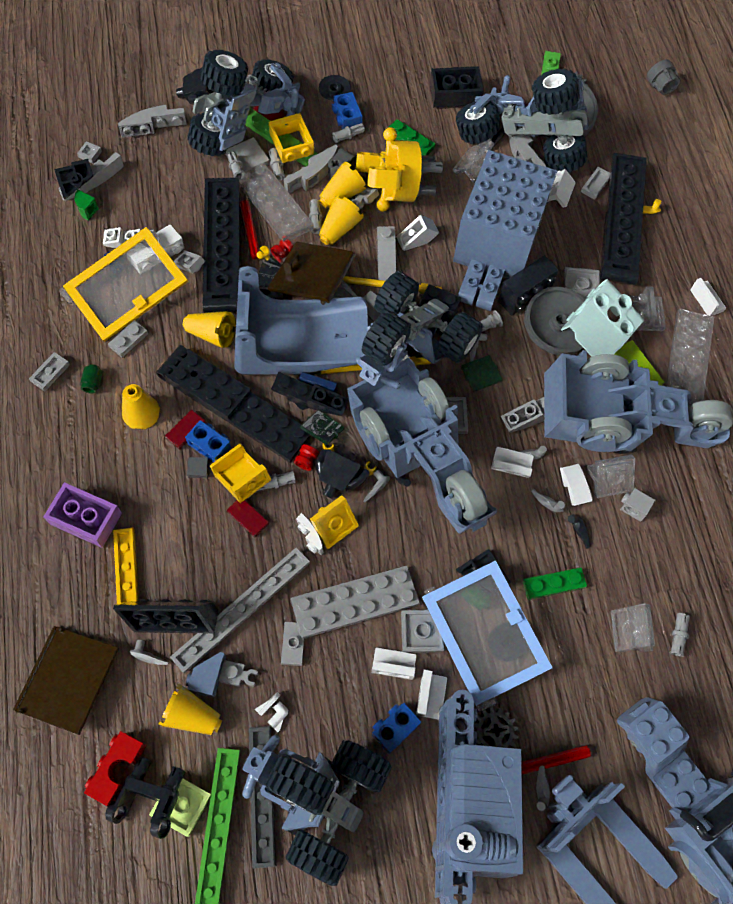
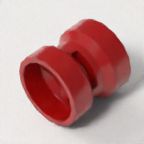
(281, 250)
(306, 457)

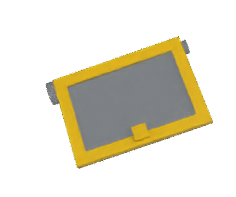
(124, 284)

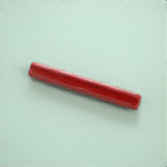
(250, 229)
(555, 759)

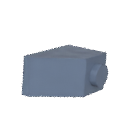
(205, 676)

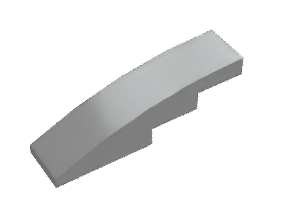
(101, 171)

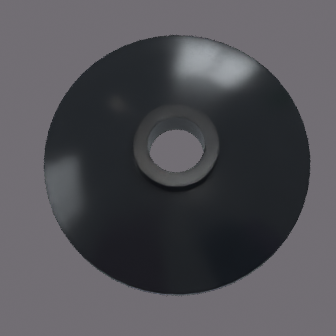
(333, 85)

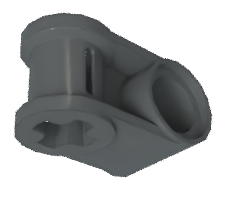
(336, 161)

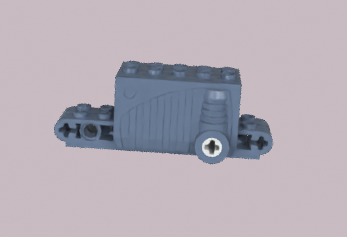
(475, 806)

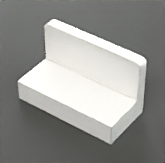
(562, 188)
(707, 297)
(512, 462)
(394, 663)
(431, 695)

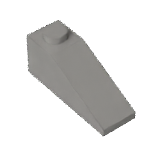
(386, 252)

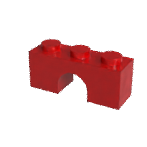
(102, 785)

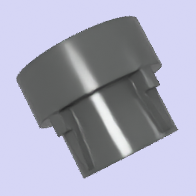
(663, 77)

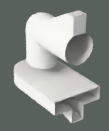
(281, 711)

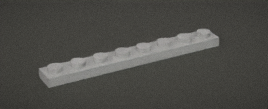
(241, 610)

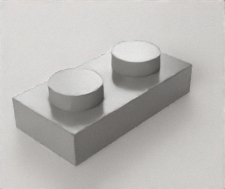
(189, 262)
(128, 338)
(49, 371)

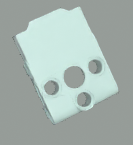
(594, 328)

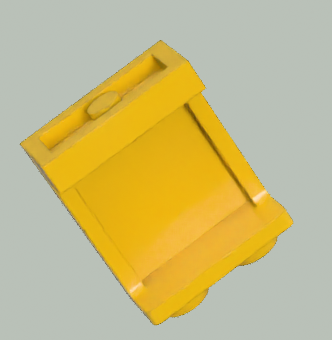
(240, 473)

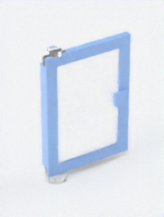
(486, 634)

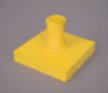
(334, 522)

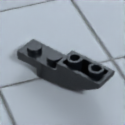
(309, 396)

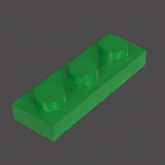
(408, 134)
(554, 583)

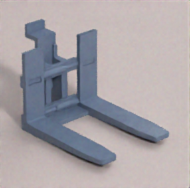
(573, 813)

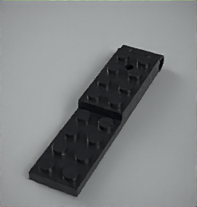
(623, 219)
(221, 244)
(233, 402)

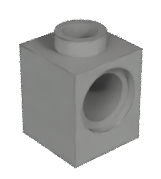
(637, 504)

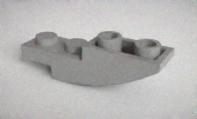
(148, 119)
(522, 149)
(311, 174)
(524, 416)

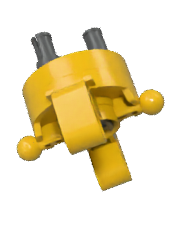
(398, 170)

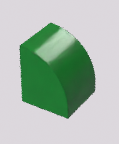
(86, 204)

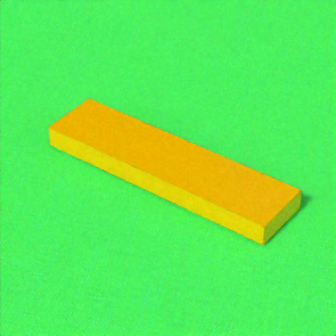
(125, 565)

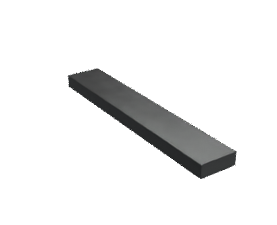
(261, 811)

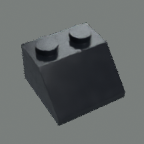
(449, 299)

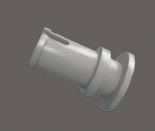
(492, 321)

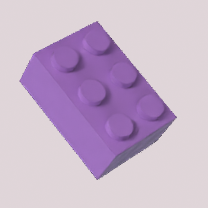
(83, 515)

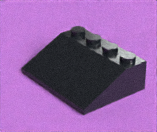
(169, 616)

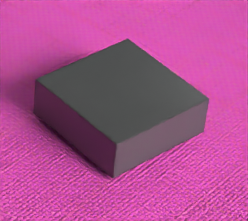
(197, 467)

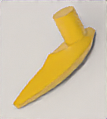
(652, 209)

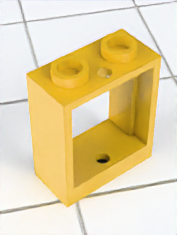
(294, 123)

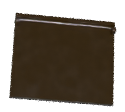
(312, 271)
(66, 680)

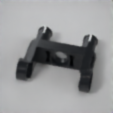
(165, 795)

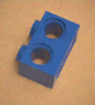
(346, 110)
(206, 444)
(399, 731)

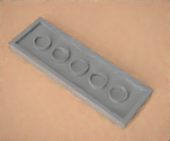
(354, 602)

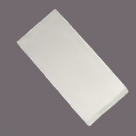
(116, 236)
(577, 485)
(313, 540)

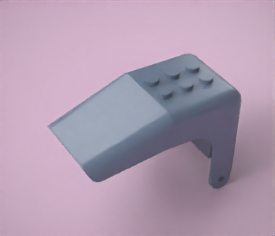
(295, 333)

